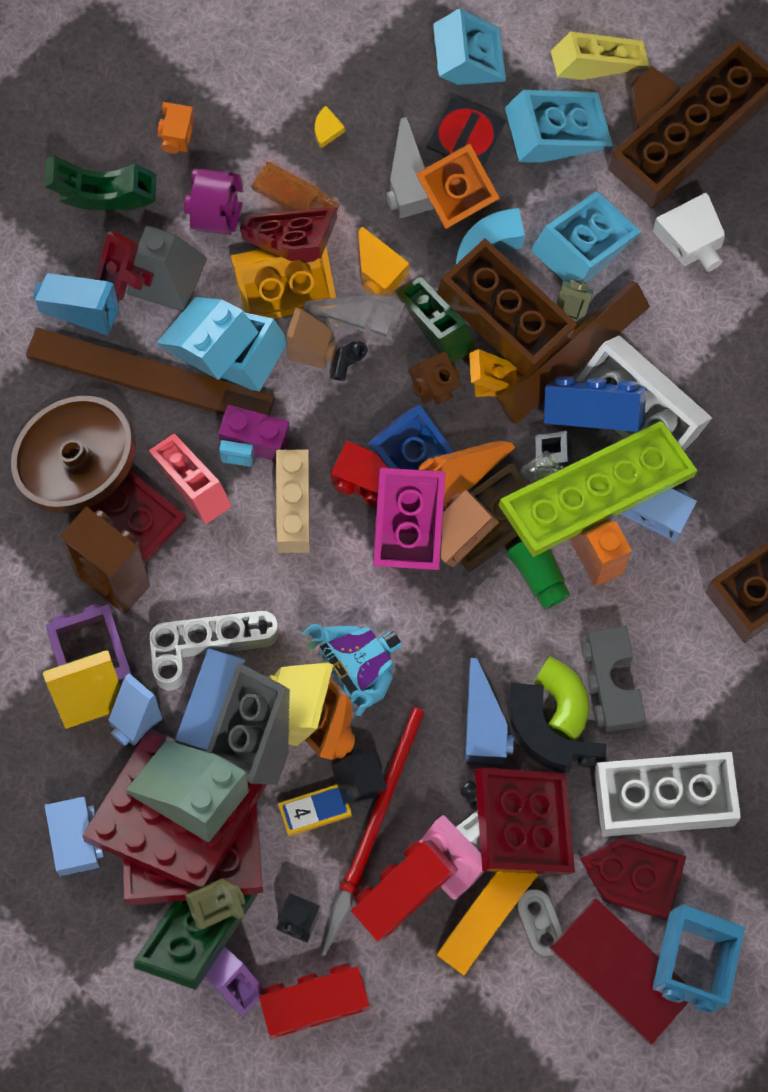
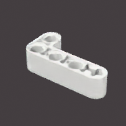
(213, 627)

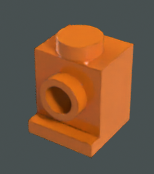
(176, 127)

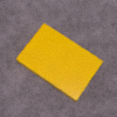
(84, 688)

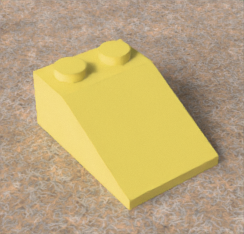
(307, 695)

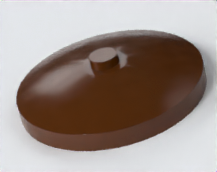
(73, 454)

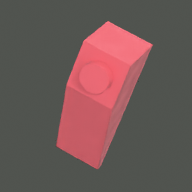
(191, 478)

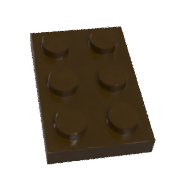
(503, 534)

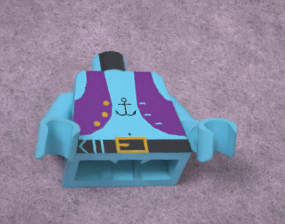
(357, 659)

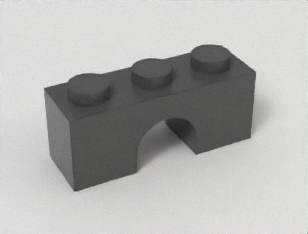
(616, 707)

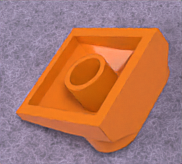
(334, 735)

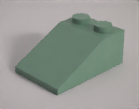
(190, 788)

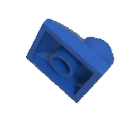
(409, 441)

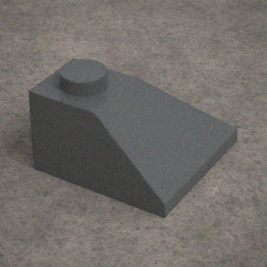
(174, 268)

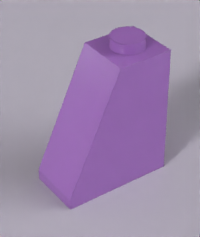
(234, 982)

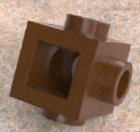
(435, 378)

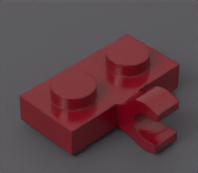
(117, 265)

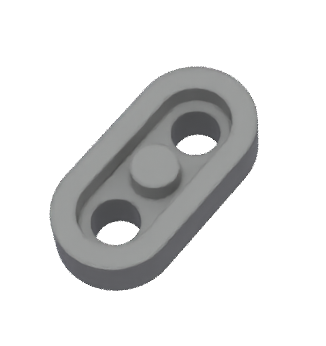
(539, 924)

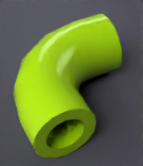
(570, 696)

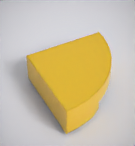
(327, 127)

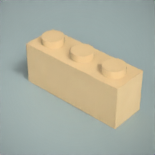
(292, 501)

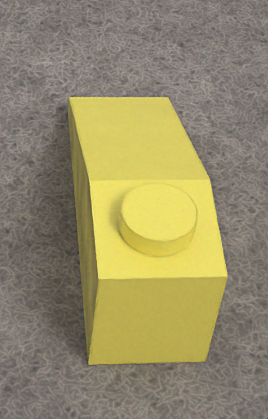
(594, 56)

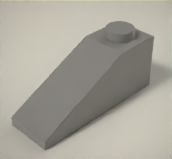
(405, 189)

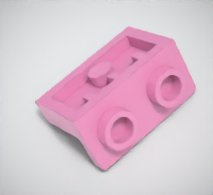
(459, 852)

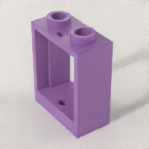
(90, 615)

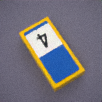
(313, 810)

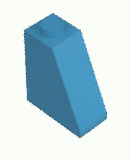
(78, 301)

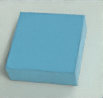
(236, 453)

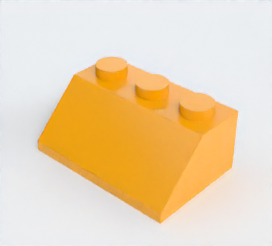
(277, 286)

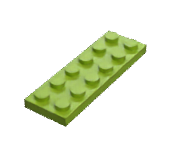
(597, 488)

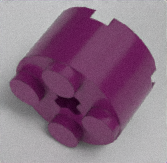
(214, 201)

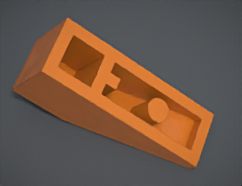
(467, 466)

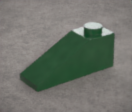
(436, 319)

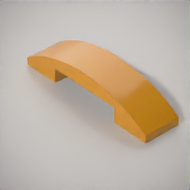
(484, 919)

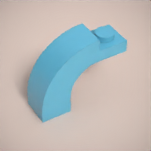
(501, 229)

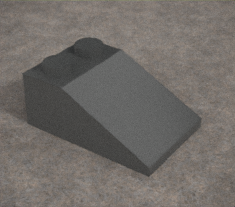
(253, 726)

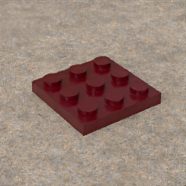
(524, 821)

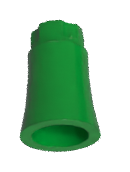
(540, 574)

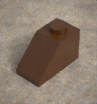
(649, 95)

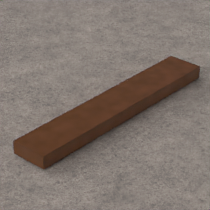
(574, 353)

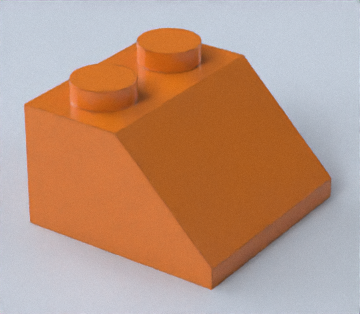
(457, 186)

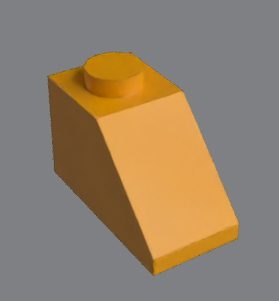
(379, 265)

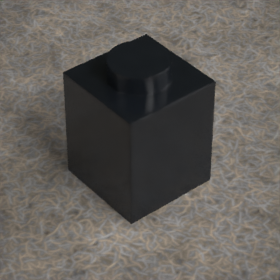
(359, 777)

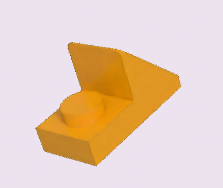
(491, 373)

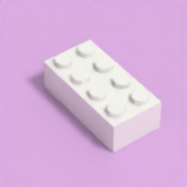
(667, 794)

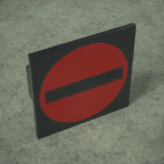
(465, 125)

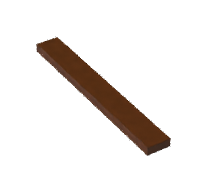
(144, 374)

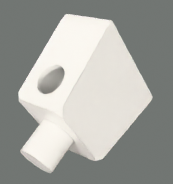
(692, 232)

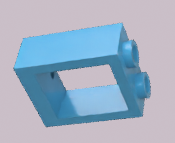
(711, 928)

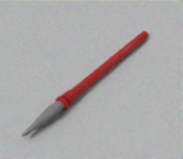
(354, 874)

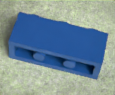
(595, 404)

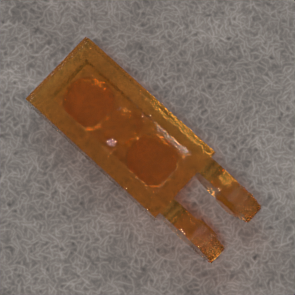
(289, 189)

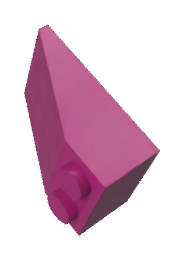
(409, 518)

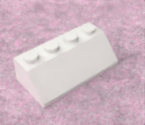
(664, 400)

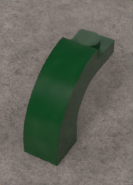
(93, 190)

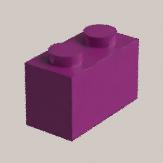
(254, 428)

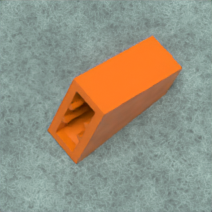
(602, 551)

